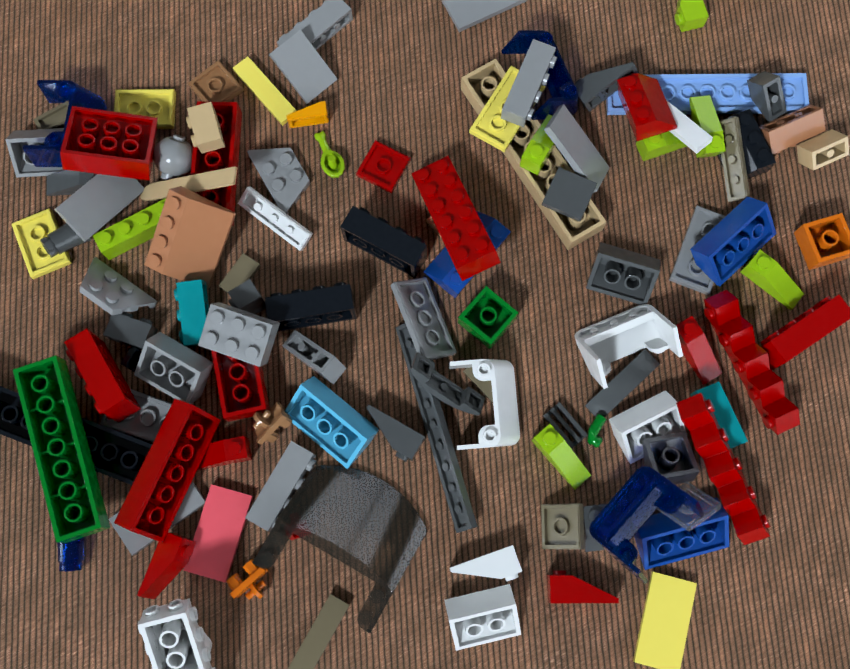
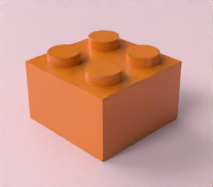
(824, 241)

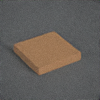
(215, 84)

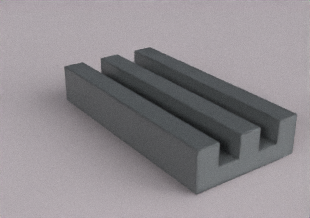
(560, 407)

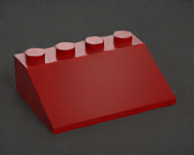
(109, 143)

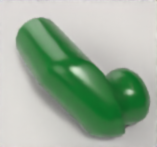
(594, 429)

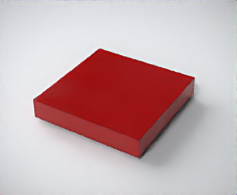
(383, 166)

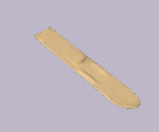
(195, 183)

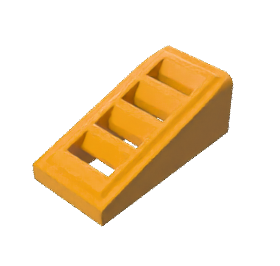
(308, 116)

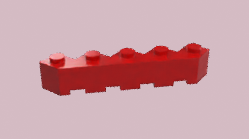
(751, 362)
(724, 469)

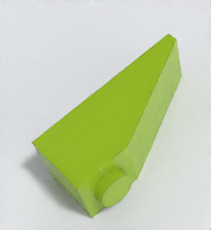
(690, 14)
(705, 116)
(658, 145)
(537, 150)
(773, 279)
(561, 456)

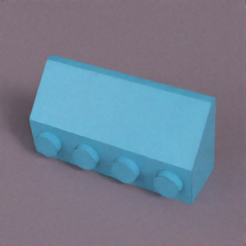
(330, 421)

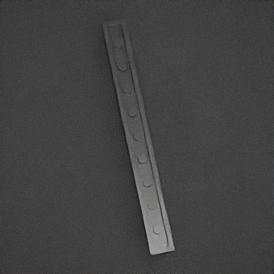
(440, 443)

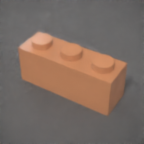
(793, 128)

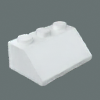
(646, 420)
(483, 617)

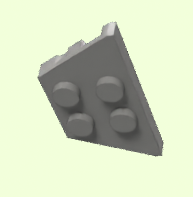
(281, 175)
(112, 290)

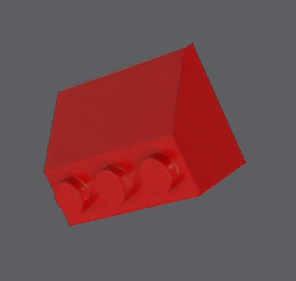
(645, 106)

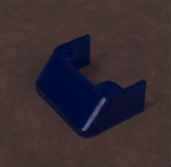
(559, 82)
(59, 92)
(630, 510)

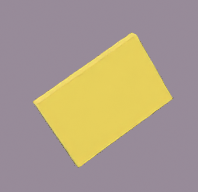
(150, 103)
(29, 233)

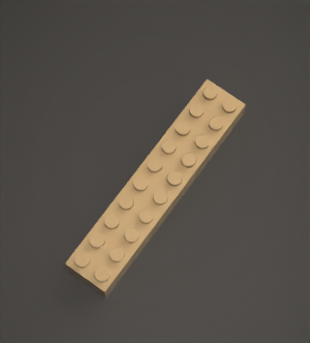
(478, 89)

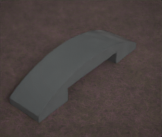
(622, 384)
(443, 389)

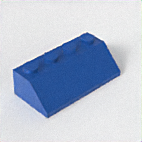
(734, 240)
(442, 267)
(665, 541)

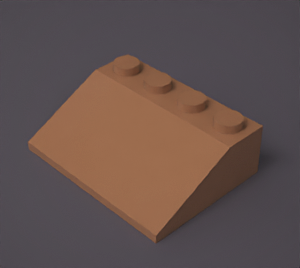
(189, 236)

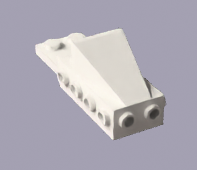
(175, 637)

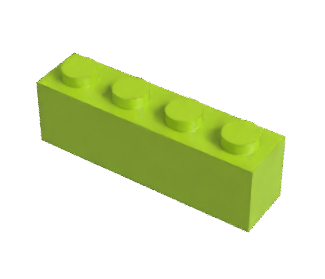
(129, 232)

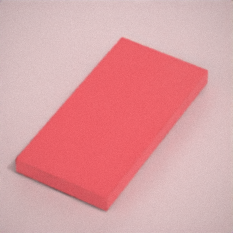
(219, 533)

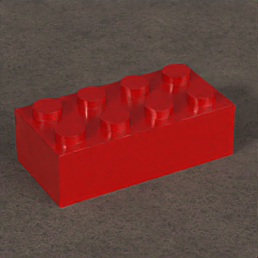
(805, 330)
(101, 376)
(239, 387)

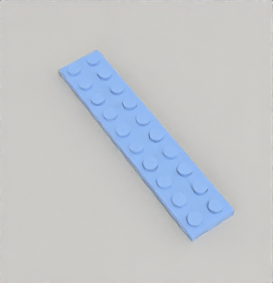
(727, 91)

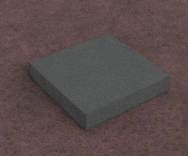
(569, 194)

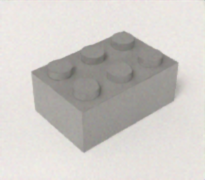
(238, 334)
(173, 368)

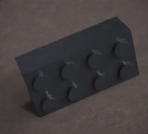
(384, 241)
(311, 307)

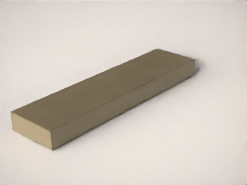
(734, 161)
(320, 633)

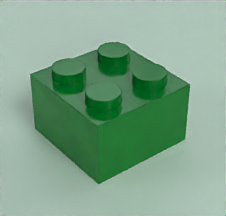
(487, 317)

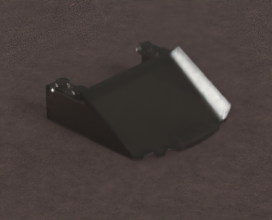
(357, 523)

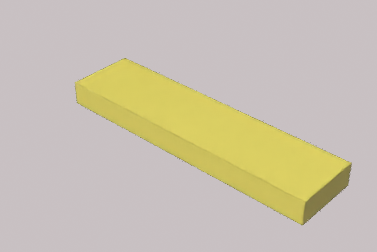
(264, 90)

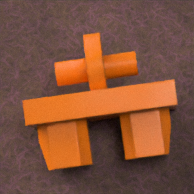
(239, 586)

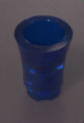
(71, 555)

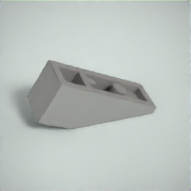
(314, 357)

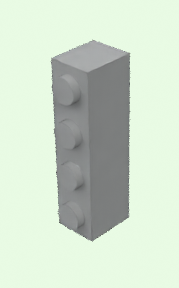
(322, 23)
(528, 83)
(281, 486)

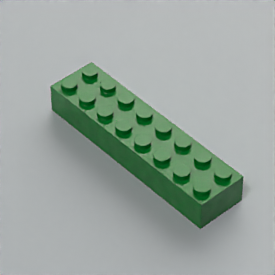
(61, 449)

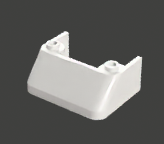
(625, 335)
(502, 377)

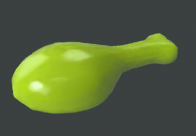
(331, 161)

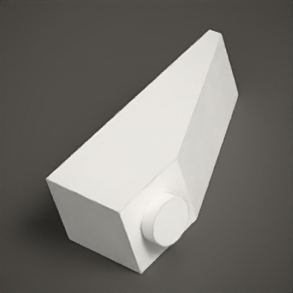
(496, 564)

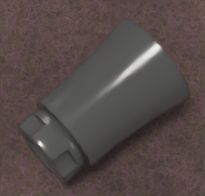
(61, 240)

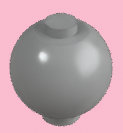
(173, 157)

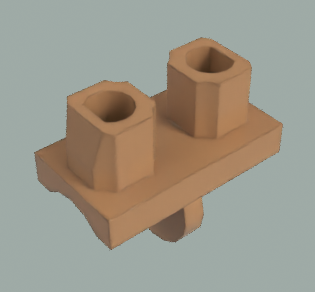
(268, 422)

